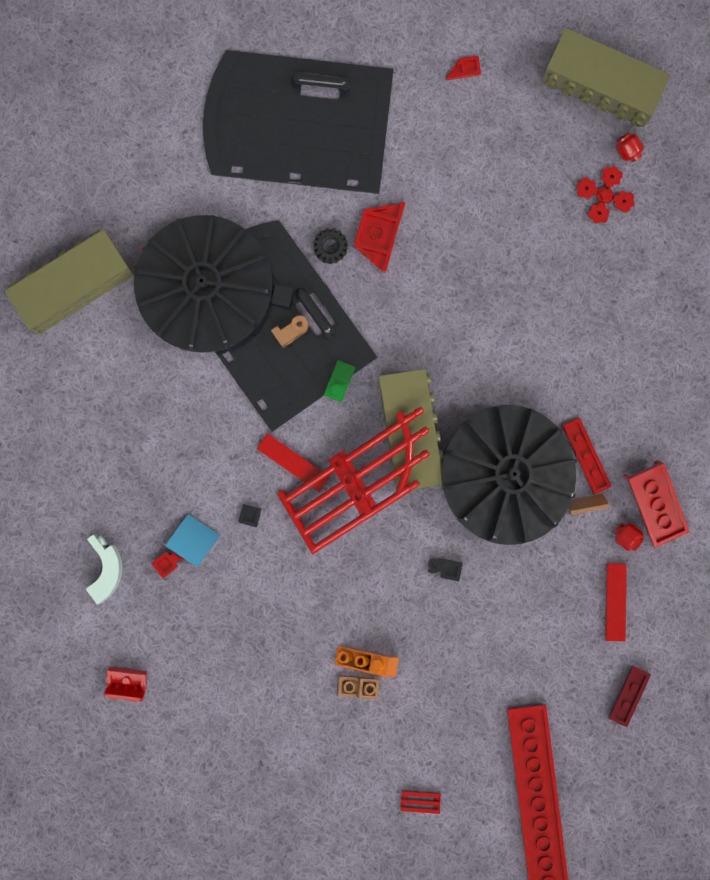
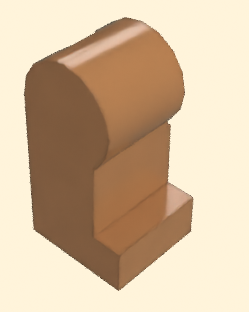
(292, 331)

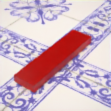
(586, 456)
(290, 461)
(615, 602)

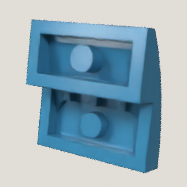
(192, 540)

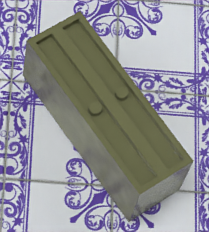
(605, 78)
(69, 282)
(406, 393)

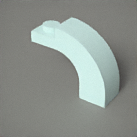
(111, 570)

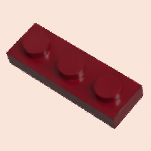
(629, 696)

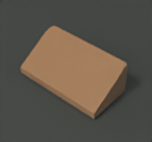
(587, 504)

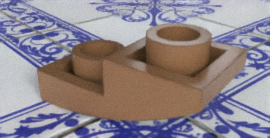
(358, 687)

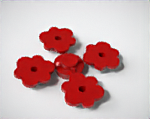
(605, 195)

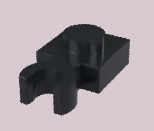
(449, 569)

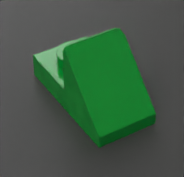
(339, 381)

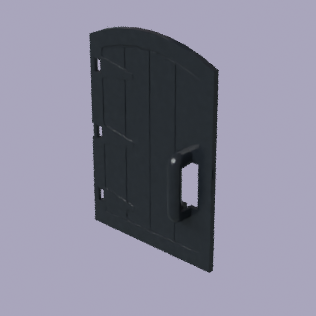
(271, 130)
(299, 373)

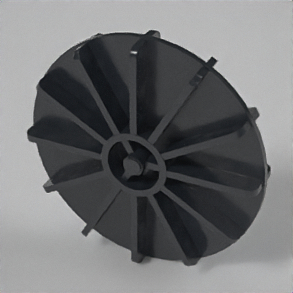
(203, 283)
(508, 474)

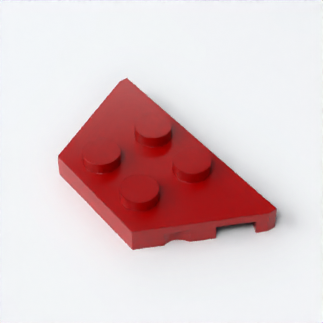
(378, 233)

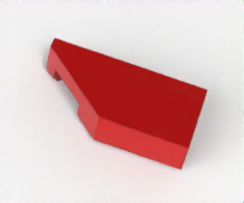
(465, 68)

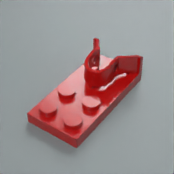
(658, 504)

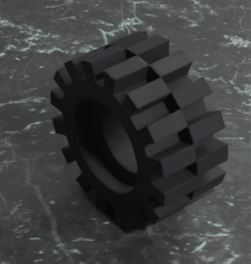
(324, 236)

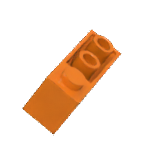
(367, 661)

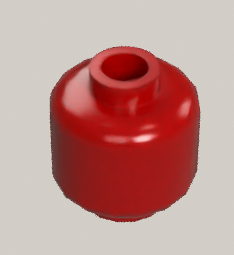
(629, 147)
(629, 537)

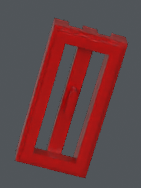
(420, 802)

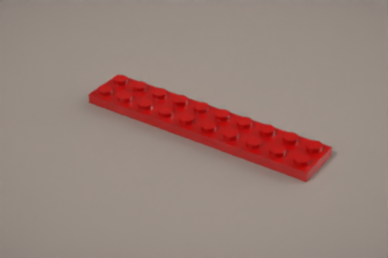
(537, 793)

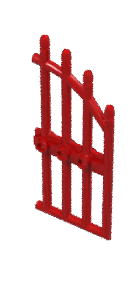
(353, 484)

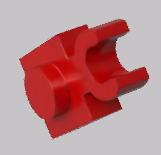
(166, 564)

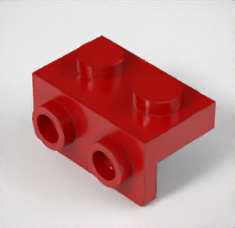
(126, 684)

